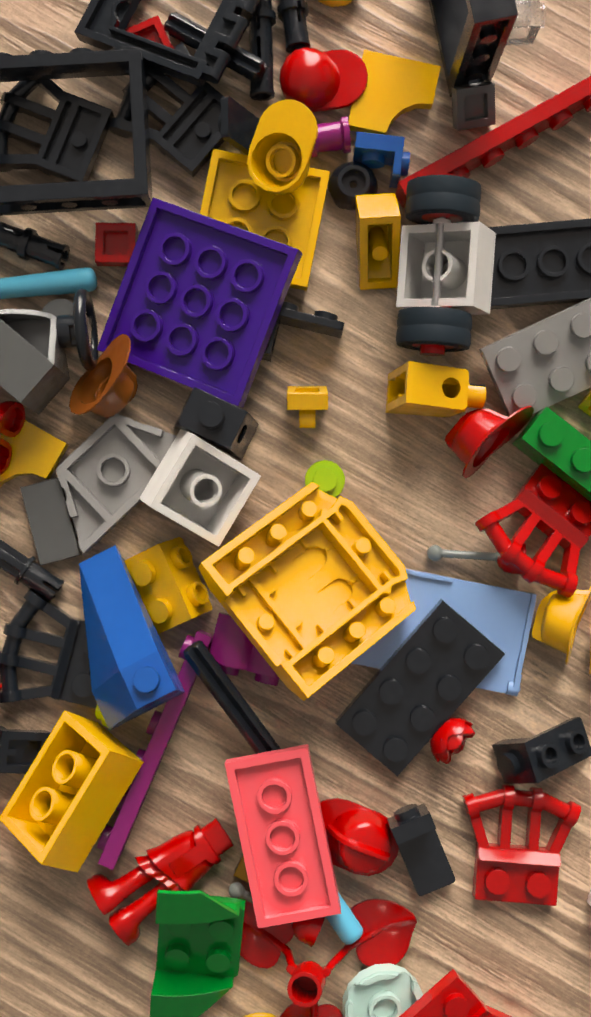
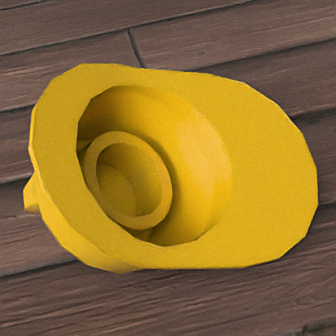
(559, 618)

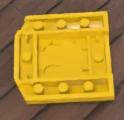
(310, 587)

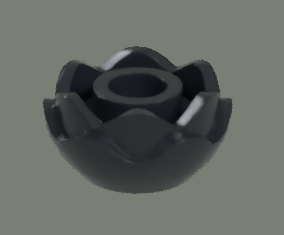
(347, 173)

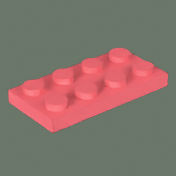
(283, 836)

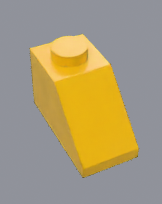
(377, 240)

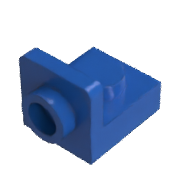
(380, 150)

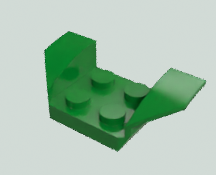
(195, 951)

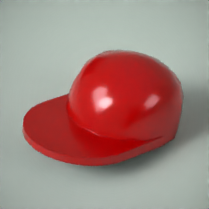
(323, 78)

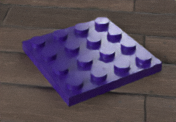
(200, 300)

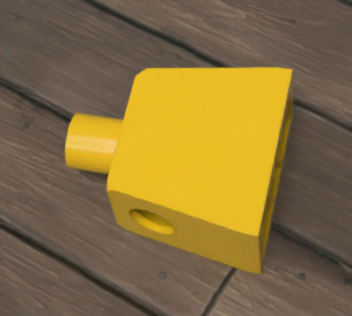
(432, 390)

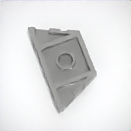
(110, 475)

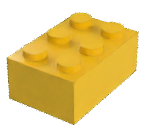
(70, 792)

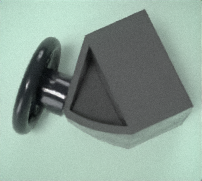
(35, 354)

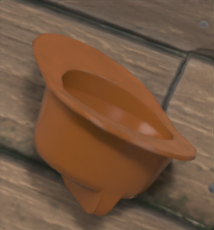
(109, 385)

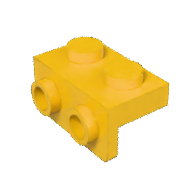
(169, 584)

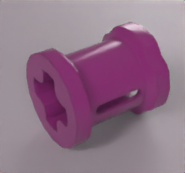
(333, 137)

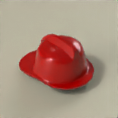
(483, 433)
(358, 837)

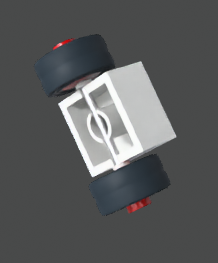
(443, 265)

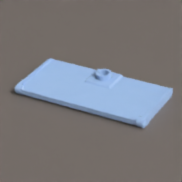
(495, 611)

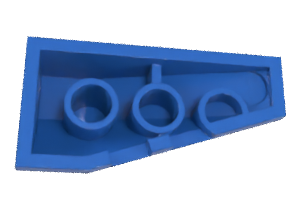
(124, 649)

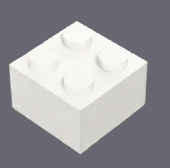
(199, 487)

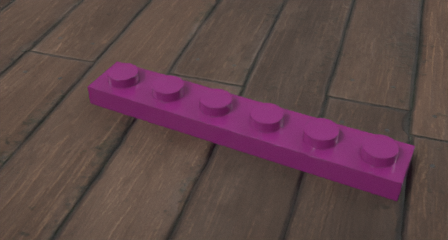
(161, 728)

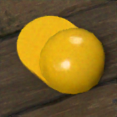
(282, 147)

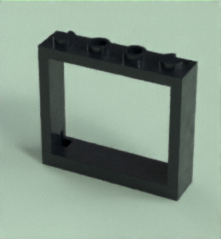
(472, 37)
(85, 194)

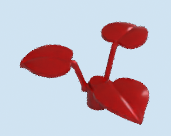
(384, 940)

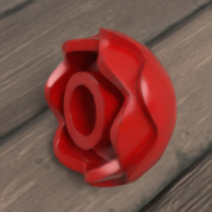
(450, 739)

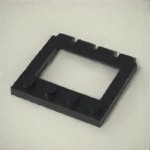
(105, 26)

